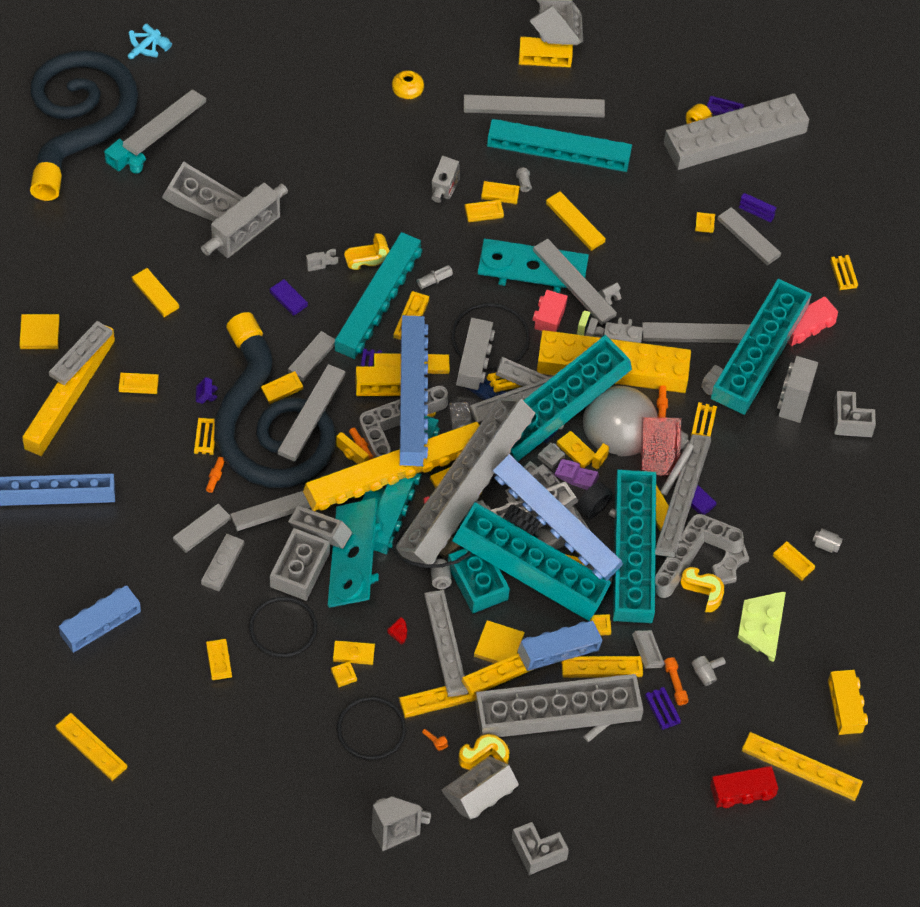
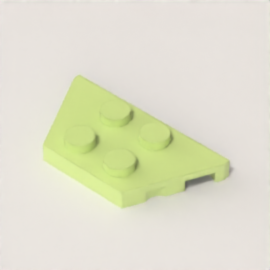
(762, 623)

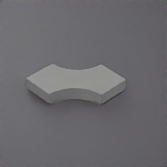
(727, 567)

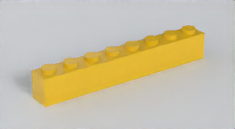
(61, 402)

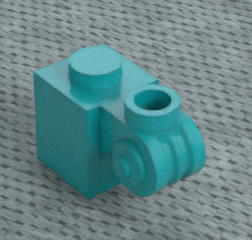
(119, 157)

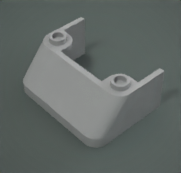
(559, 22)

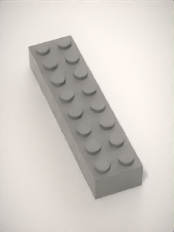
(736, 131)
(559, 706)

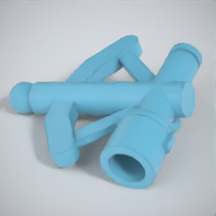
(152, 36)

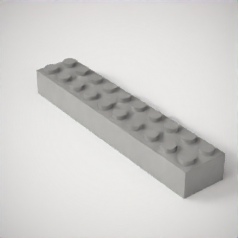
(465, 480)

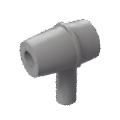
(704, 669)

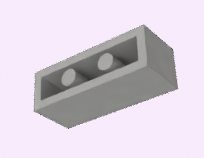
(320, 526)

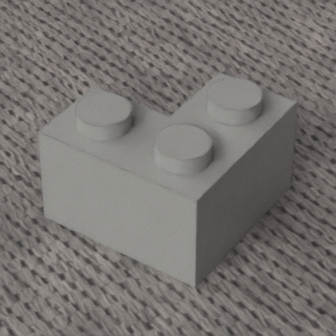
(852, 420)
(537, 852)

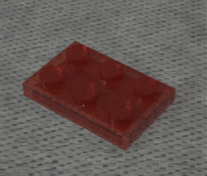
(660, 444)

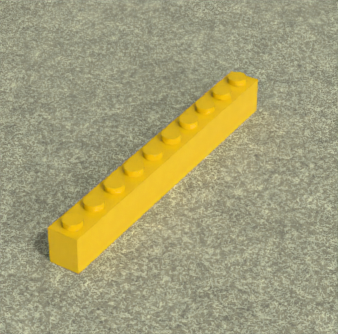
(384, 470)

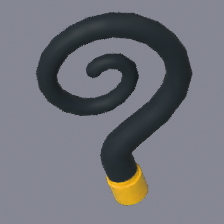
(47, 174)
(248, 337)

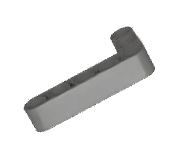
(392, 409)
(699, 530)

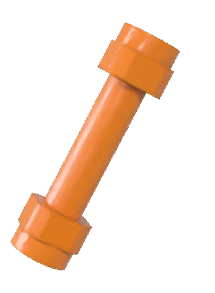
(671, 667)

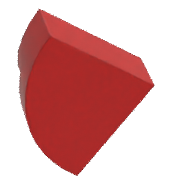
(398, 630)

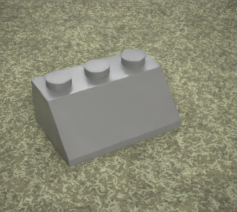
(480, 787)
(395, 821)

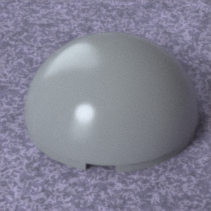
(617, 419)

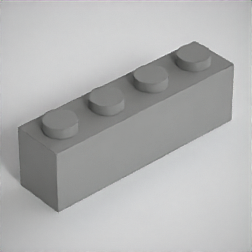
(474, 354)

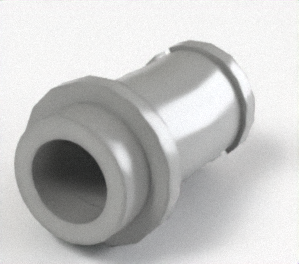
(524, 181)

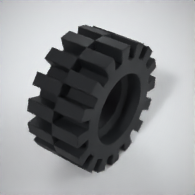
(522, 519)

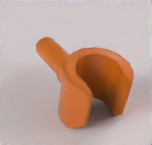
(440, 743)

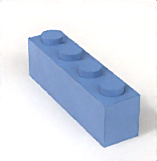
(99, 618)
(559, 645)

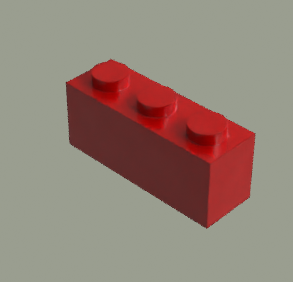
(744, 787)

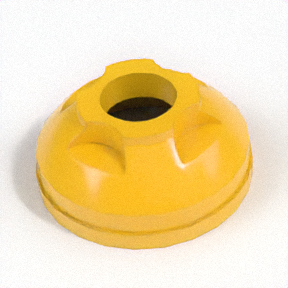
(405, 89)

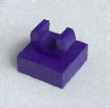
(204, 391)

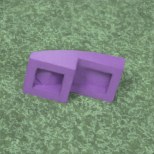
(573, 474)

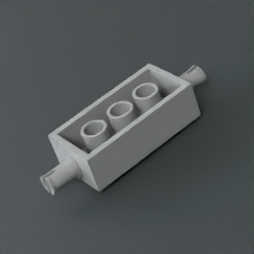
(245, 220)

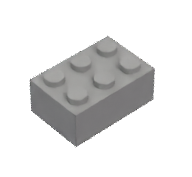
(797, 388)
(299, 564)

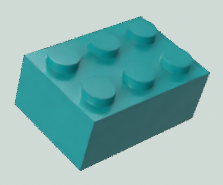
(478, 581)

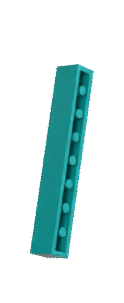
(559, 145)
(378, 295)
(395, 501)

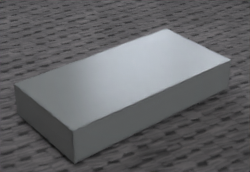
(648, 649)

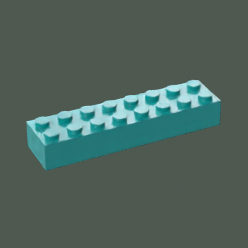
(761, 346)
(571, 392)
(635, 546)
(531, 561)

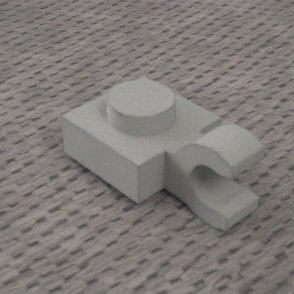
(319, 260)

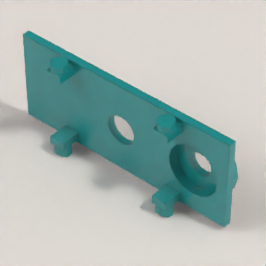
(515, 260)
(361, 520)

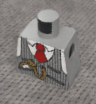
(445, 179)

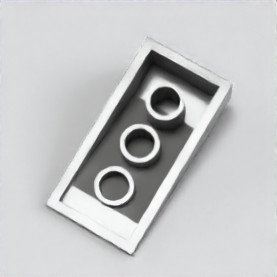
(199, 193)

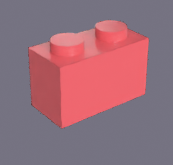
(550, 312)

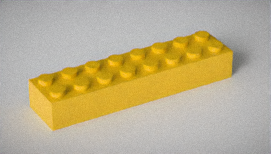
(650, 363)

